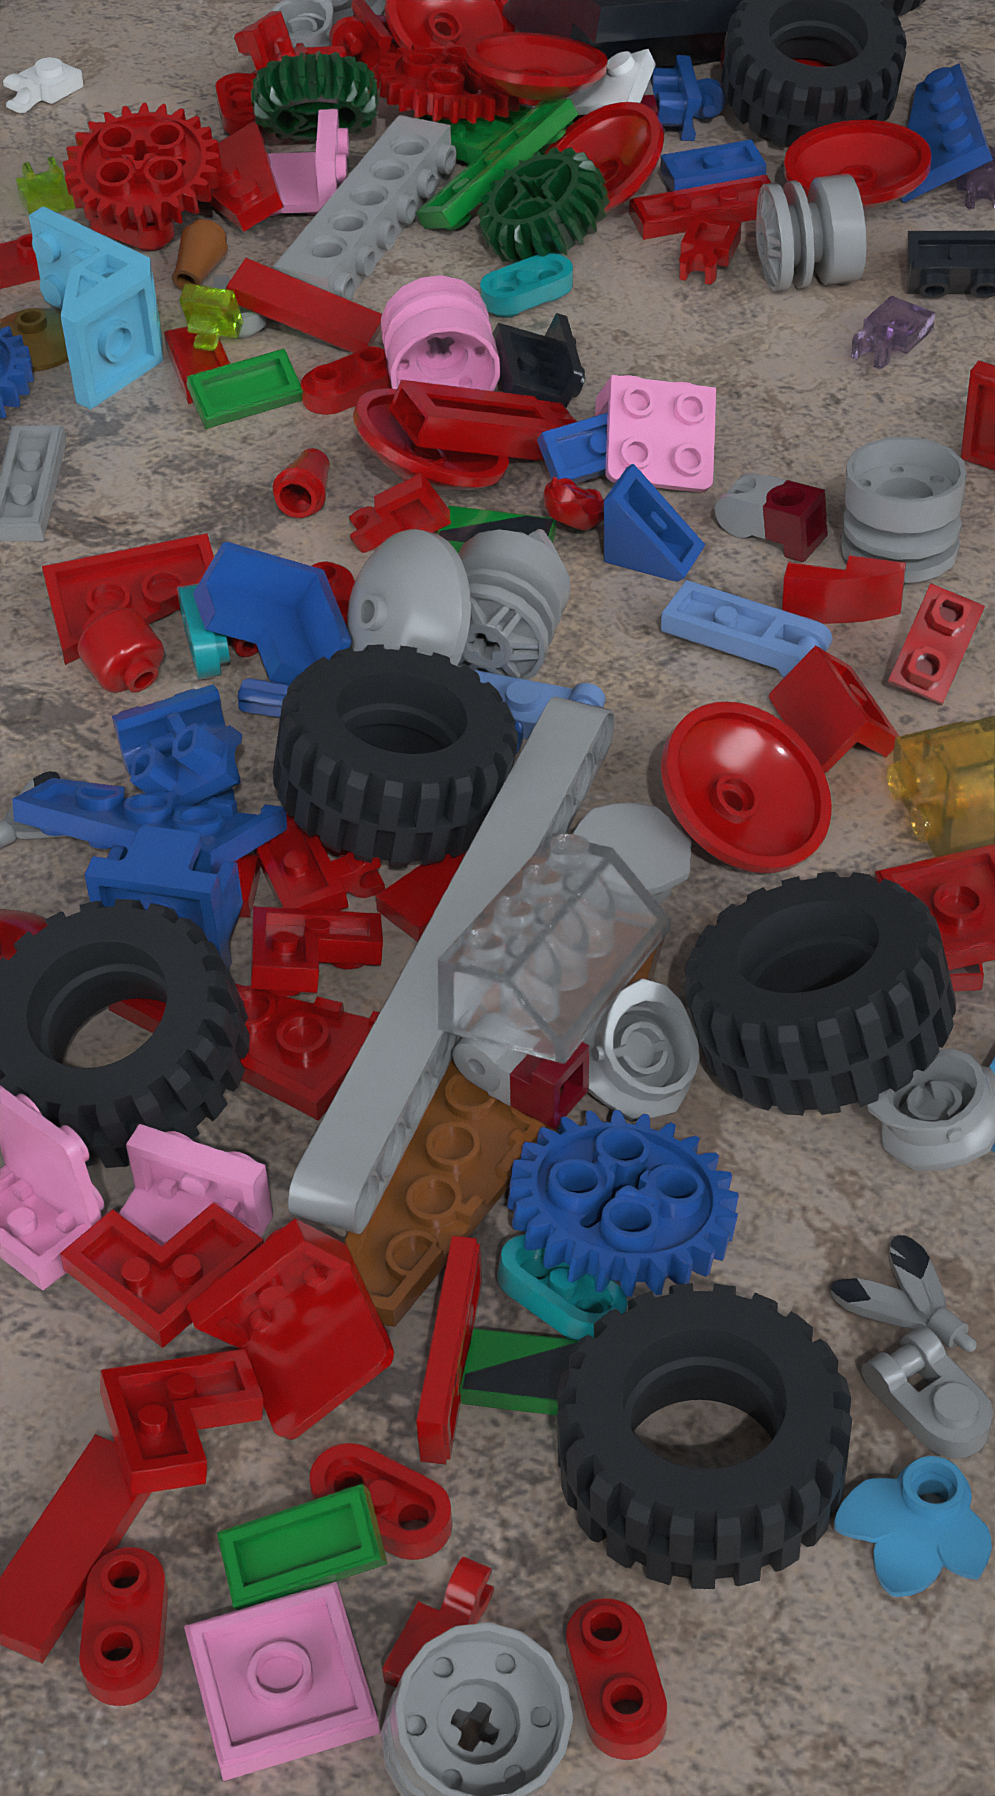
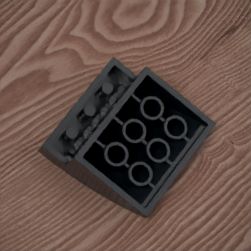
(619, 26)

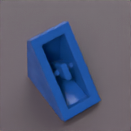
(646, 531)

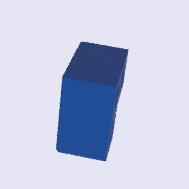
(273, 604)

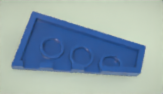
(951, 126)
(107, 818)

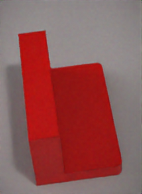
(831, 708)

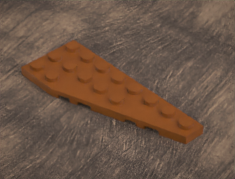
(443, 1186)

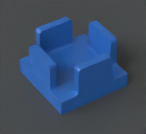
(161, 873)

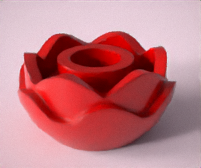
(572, 504)

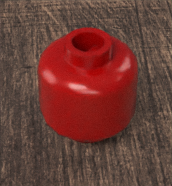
(119, 649)

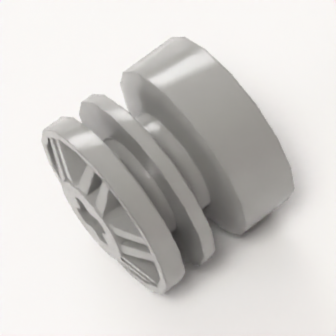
(811, 232)
(905, 505)
(515, 602)
(500, 1683)

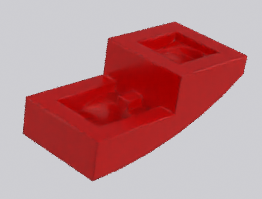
(860, 593)

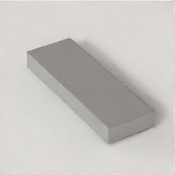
(29, 480)

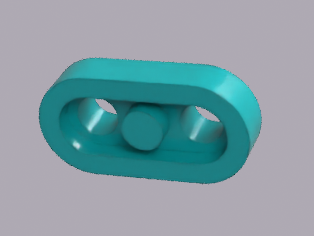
(526, 284)
(206, 647)
(548, 1294)

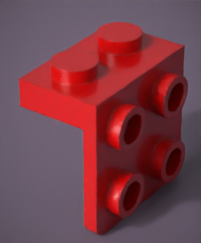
(302, 1322)

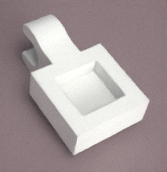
(44, 81)

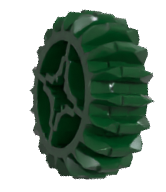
(293, 91)
(543, 205)

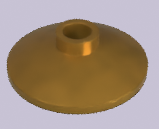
(41, 333)

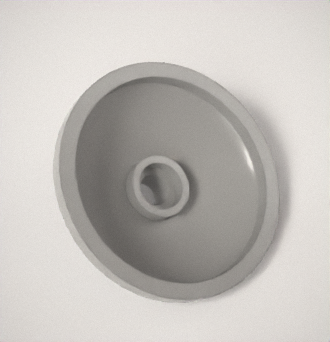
(412, 596)

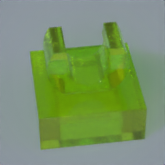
(44, 188)
(210, 314)

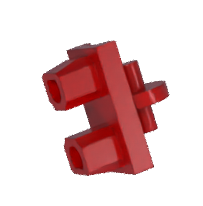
(364, 35)
(266, 41)
(936, 644)

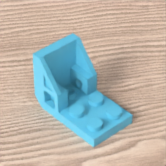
(104, 302)

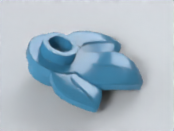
(913, 1535)

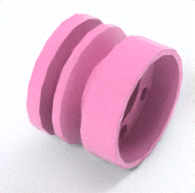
(440, 335)

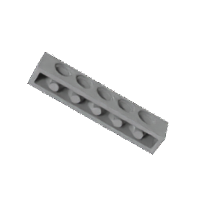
(371, 207)

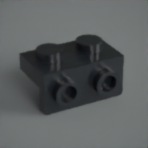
(951, 263)
(539, 363)

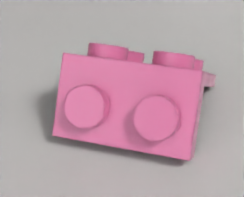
(311, 178)
(661, 430)
(182, 1178)
(42, 1190)

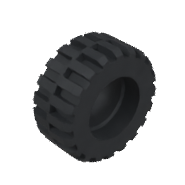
(793, 98)
(392, 753)
(101, 960)
(820, 993)
(698, 1518)

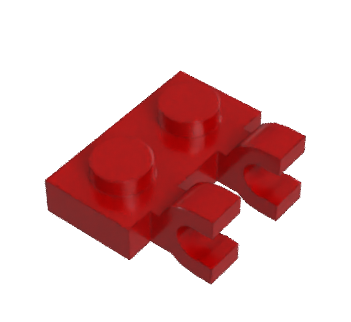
(308, 879)

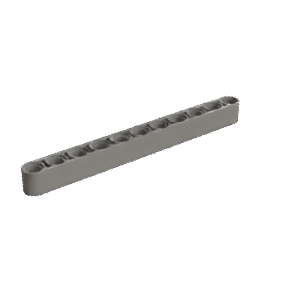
(405, 1051)

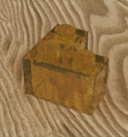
(948, 784)

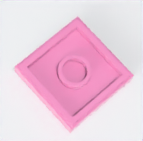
(281, 1681)

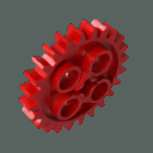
(440, 85)
(142, 167)

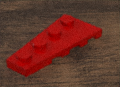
(294, 1046)

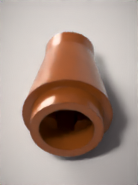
(200, 251)

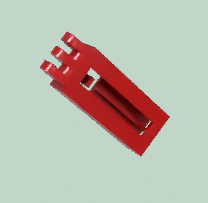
(475, 419)

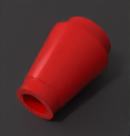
(302, 484)

